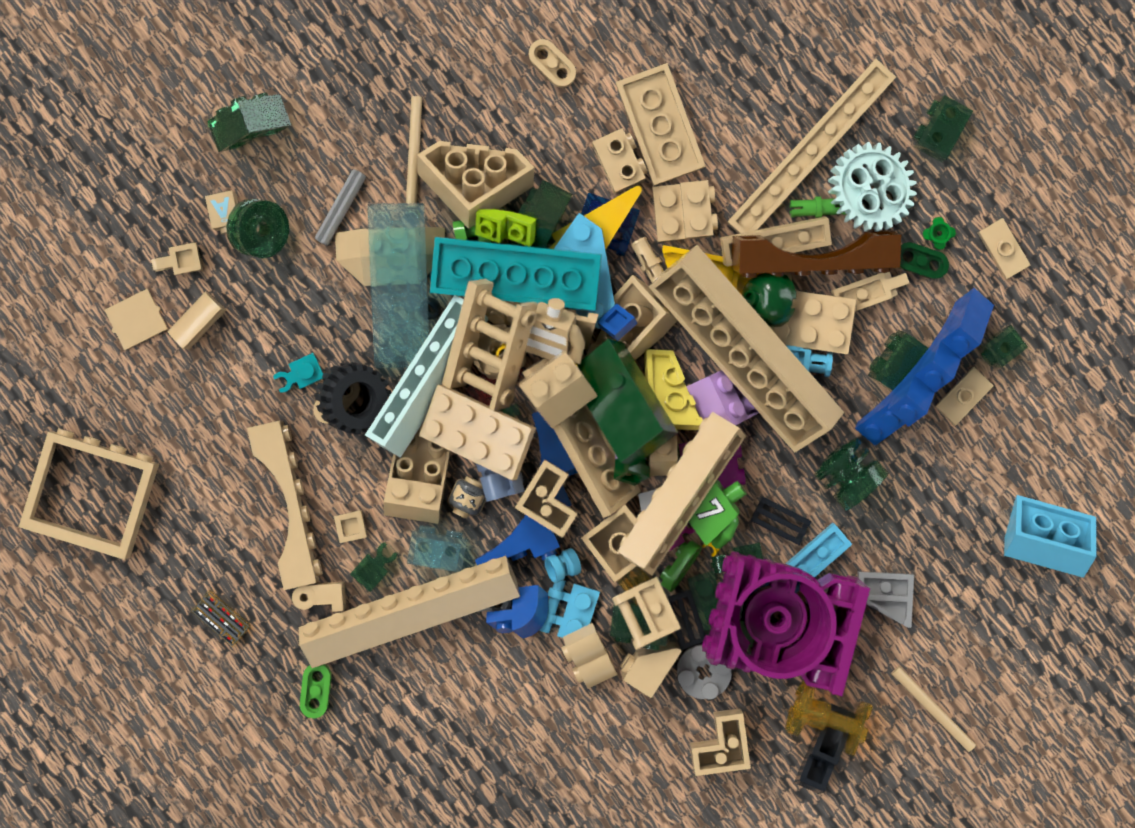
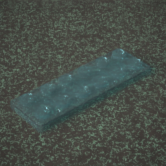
(398, 282)

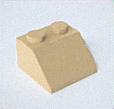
(557, 389)
(649, 667)

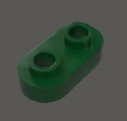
(920, 261)

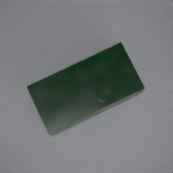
(625, 403)

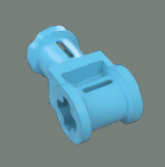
(806, 357)

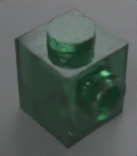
(1002, 347)

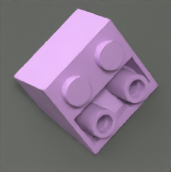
(720, 395)

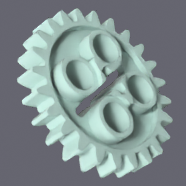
(850, 194)

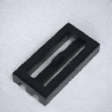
(801, 531)
(693, 642)

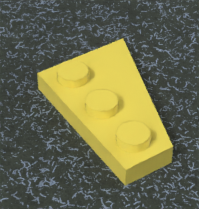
(668, 384)

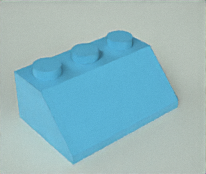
(1051, 536)

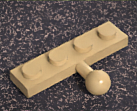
(788, 237)

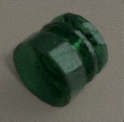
(851, 474)

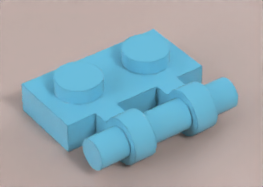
(578, 609)

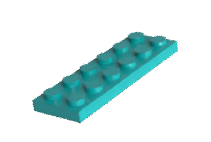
(517, 272)

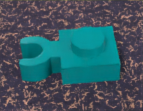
(303, 371)

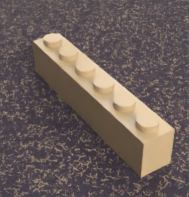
(681, 493)

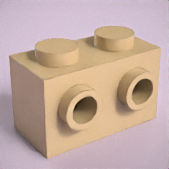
(619, 160)

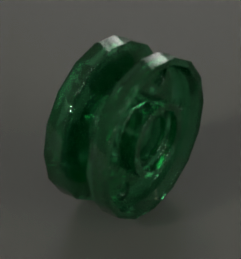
(243, 228)

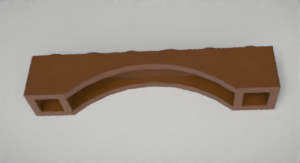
(869, 251)

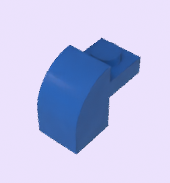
(526, 615)

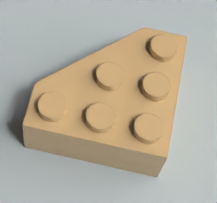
(474, 177)

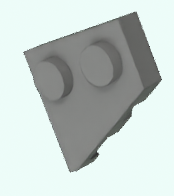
(890, 594)

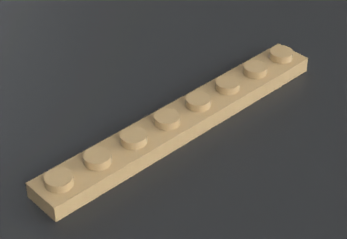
(812, 148)

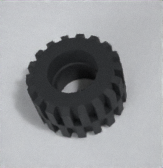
(332, 394)

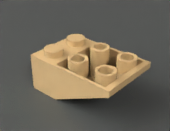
(417, 482)

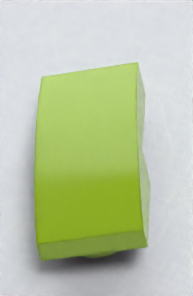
(504, 224)

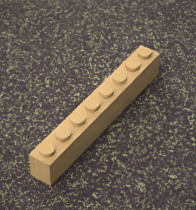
(408, 611)

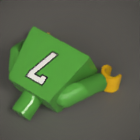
(717, 515)

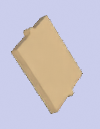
(136, 319)

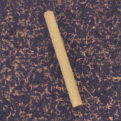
(414, 149)
(933, 709)

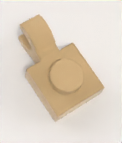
(182, 259)

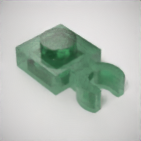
(372, 570)

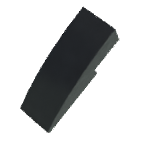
(822, 756)

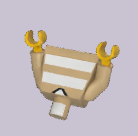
(554, 332)

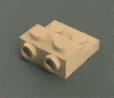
(684, 211)

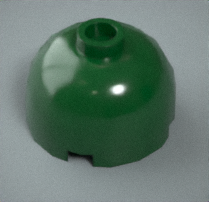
(771, 298)

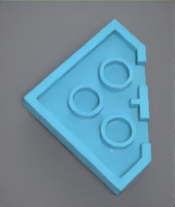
(588, 237)

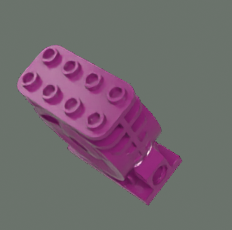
(821, 651)

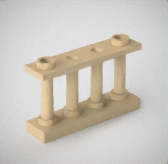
(466, 337)

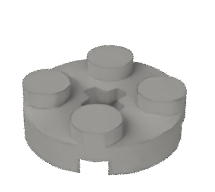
(689, 678)

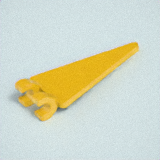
(608, 216)

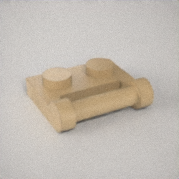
(655, 609)

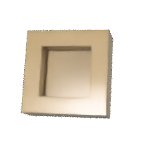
(350, 526)

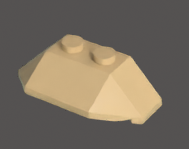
(354, 256)

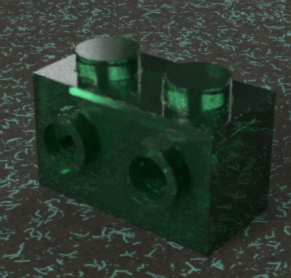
(942, 128)
(897, 359)

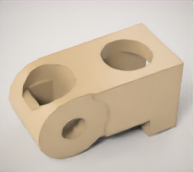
(321, 594)

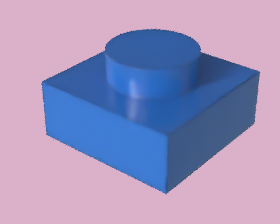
(617, 322)

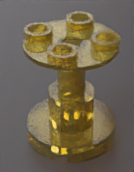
(819, 714)

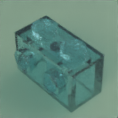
(437, 549)

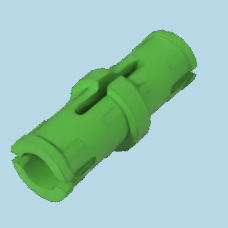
(813, 207)

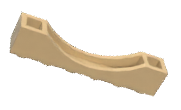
(297, 561)

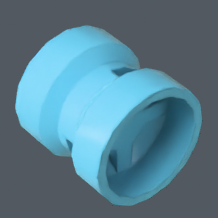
(562, 565)

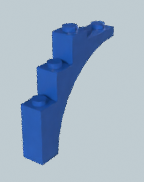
(935, 369)
(530, 532)

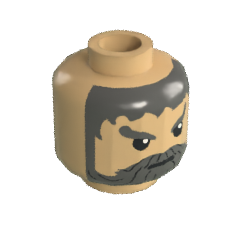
(467, 497)

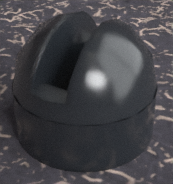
(436, 305)

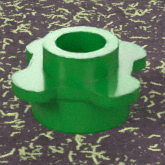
(931, 233)

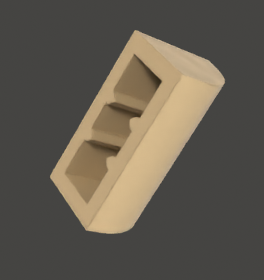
(196, 321)

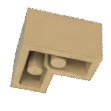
(539, 500)
(726, 752)

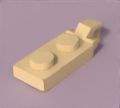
(872, 289)

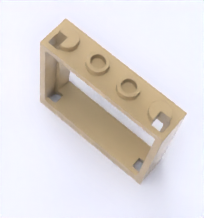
(116, 453)

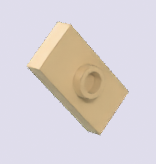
(1004, 248)
(964, 396)

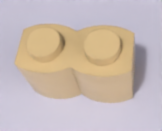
(589, 656)

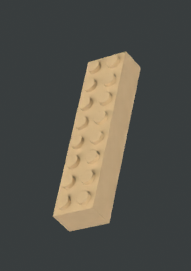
(746, 349)

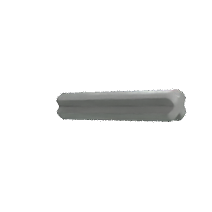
(340, 207)

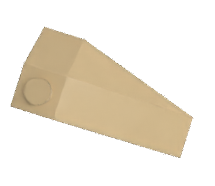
(650, 313)

